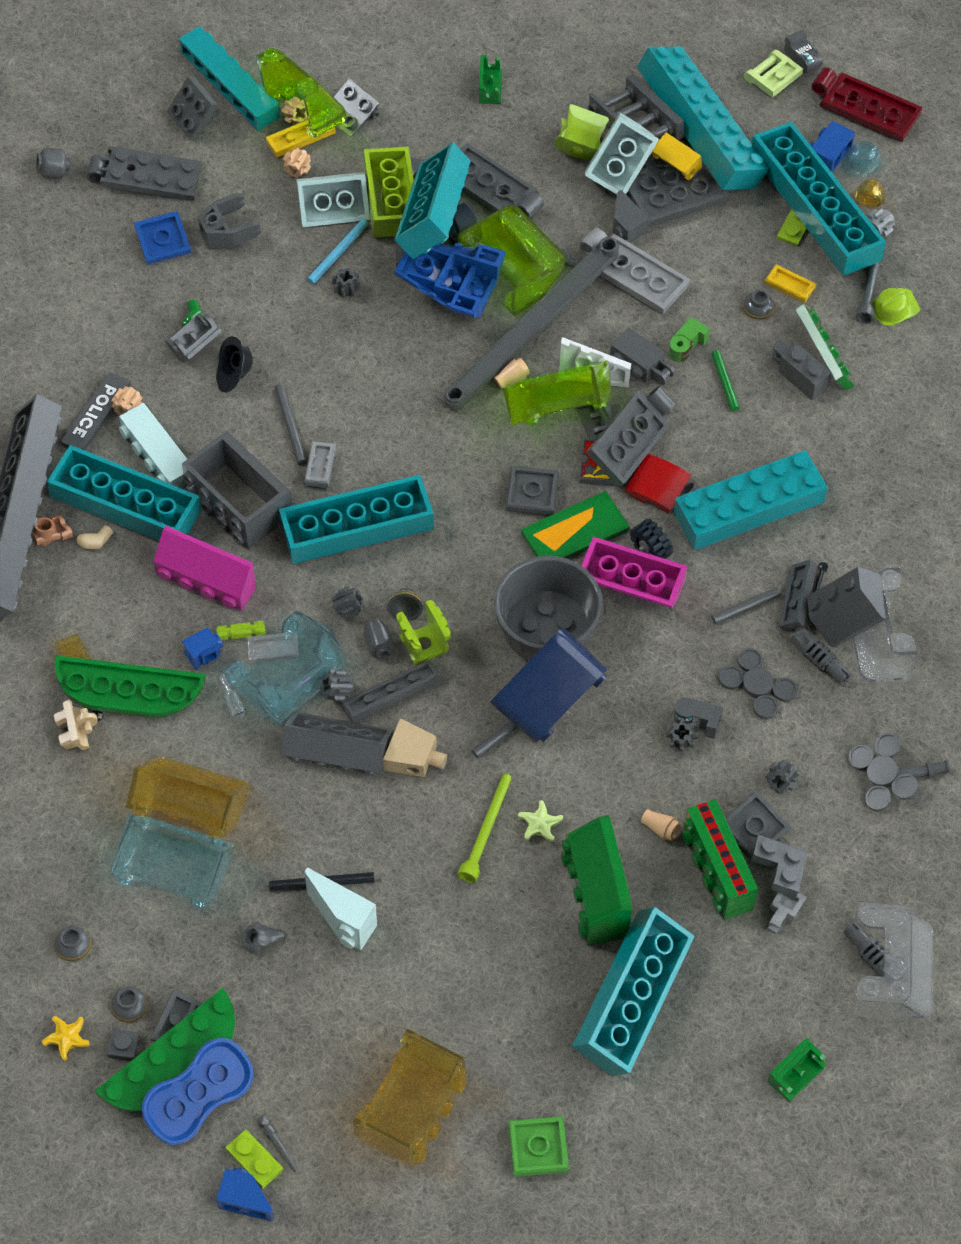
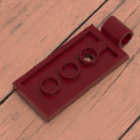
(872, 107)

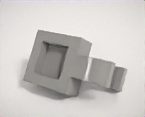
(784, 907)

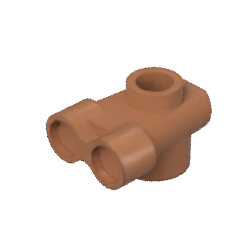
(50, 530)

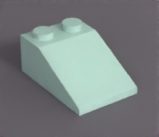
(346, 912)

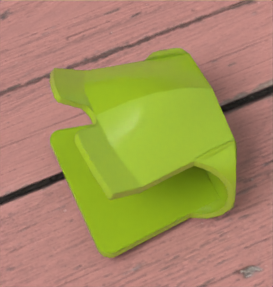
(581, 133)

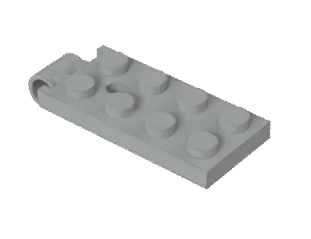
(641, 275)

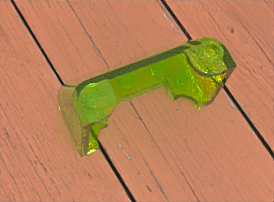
(286, 79)

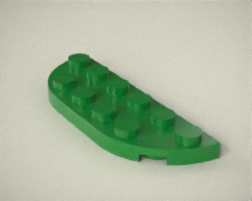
(127, 687)
(170, 1053)

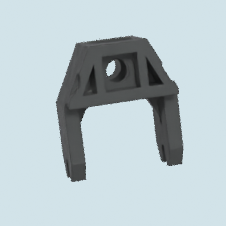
(216, 230)

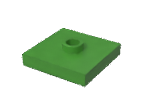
(538, 1146)

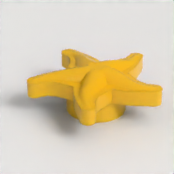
(66, 1036)

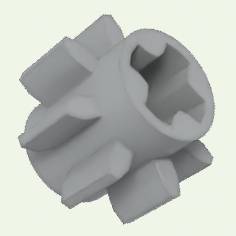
(882, 221)

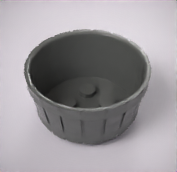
(542, 598)

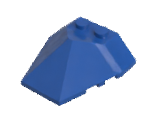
(455, 275)

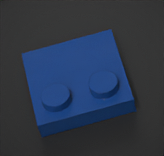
(162, 237)

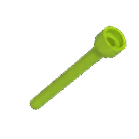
(469, 869)

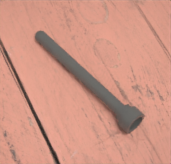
(866, 312)

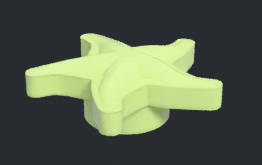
(540, 822)

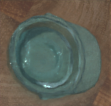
(861, 160)

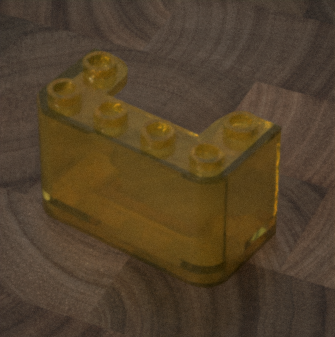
(412, 1099)

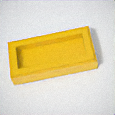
(790, 283)

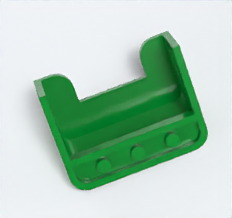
(600, 881)

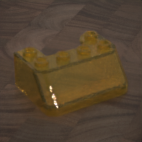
(189, 793)

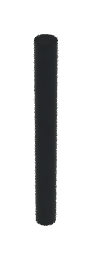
(300, 883)

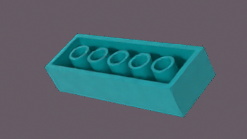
(433, 201)
(122, 494)
(750, 500)
(356, 519)
(633, 991)

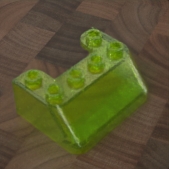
(530, 258)

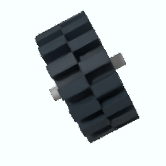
(651, 539)

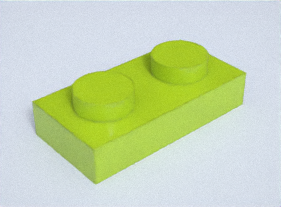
(792, 230)
(254, 1158)

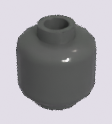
(52, 163)

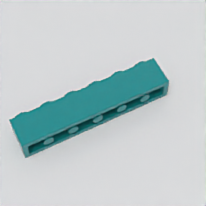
(229, 78)

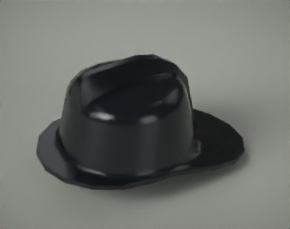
(233, 364)

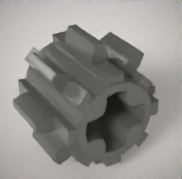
(346, 282)
(348, 602)
(336, 685)
(690, 735)
(782, 776)

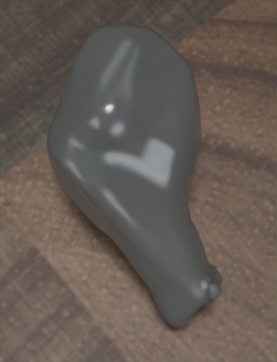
(259, 936)

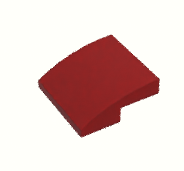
(657, 482)

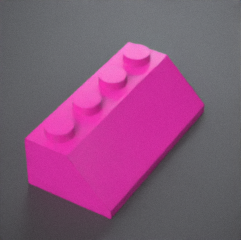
(204, 569)
(635, 572)

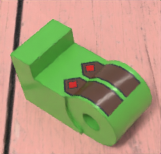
(686, 338)

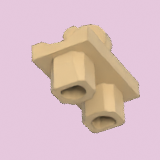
(79, 725)

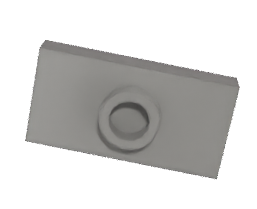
(320, 464)

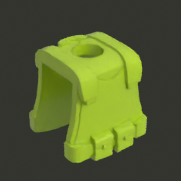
(435, 632)

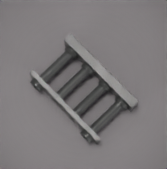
(645, 101)

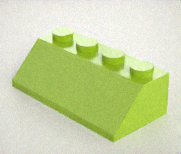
(388, 187)

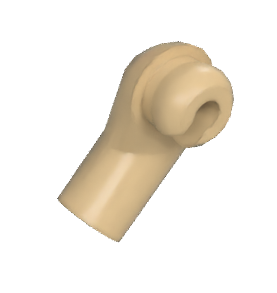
(93, 540)

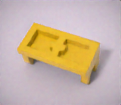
(677, 155)

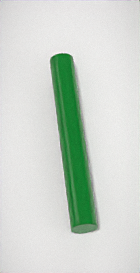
(725, 380)

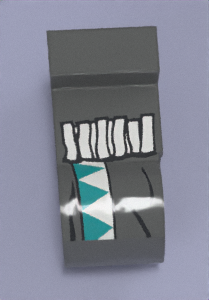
(802, 51)
(700, 713)

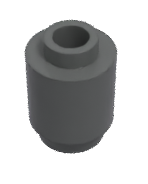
(379, 639)

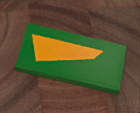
(573, 528)

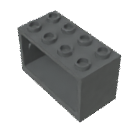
(229, 452)

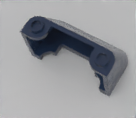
(549, 685)

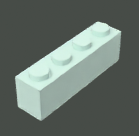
(153, 444)

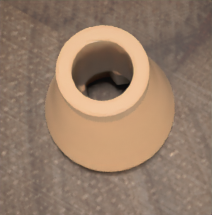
(512, 373)
(663, 825)

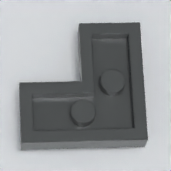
(786, 861)

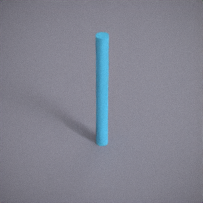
(337, 252)

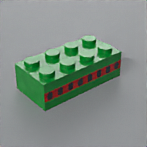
(719, 859)

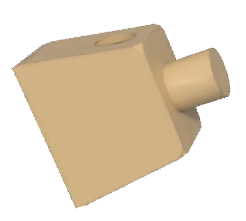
(412, 751)

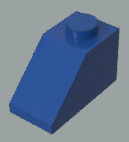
(243, 1195)

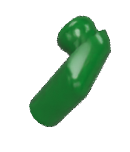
(194, 309)

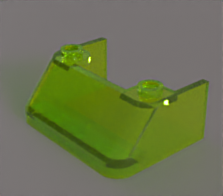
(558, 391)

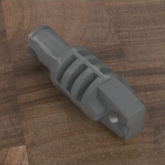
(820, 655)
(867, 947)

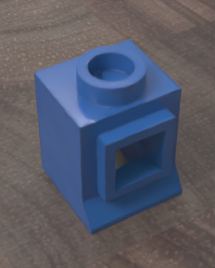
(202, 647)

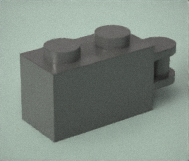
(643, 355)
(801, 369)

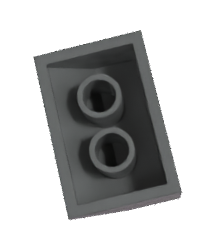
(847, 606)

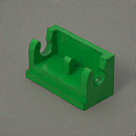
(490, 81)
(797, 1070)

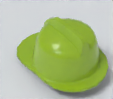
(895, 306)

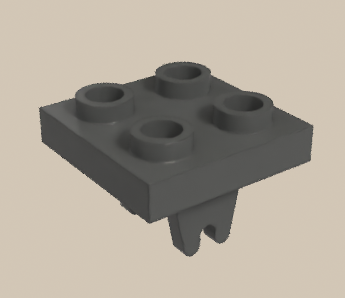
(193, 108)

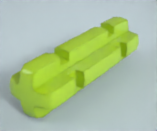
(241, 630)

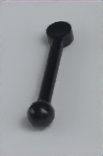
(823, 567)

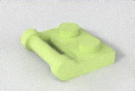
(778, 77)

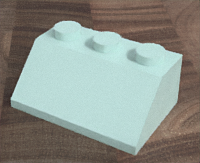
(621, 155)
(333, 199)

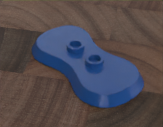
(181, 1104)

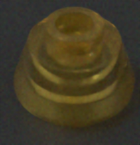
(870, 193)

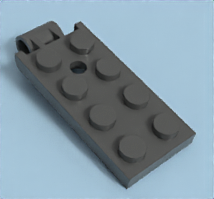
(152, 174)
(489, 179)
(623, 443)

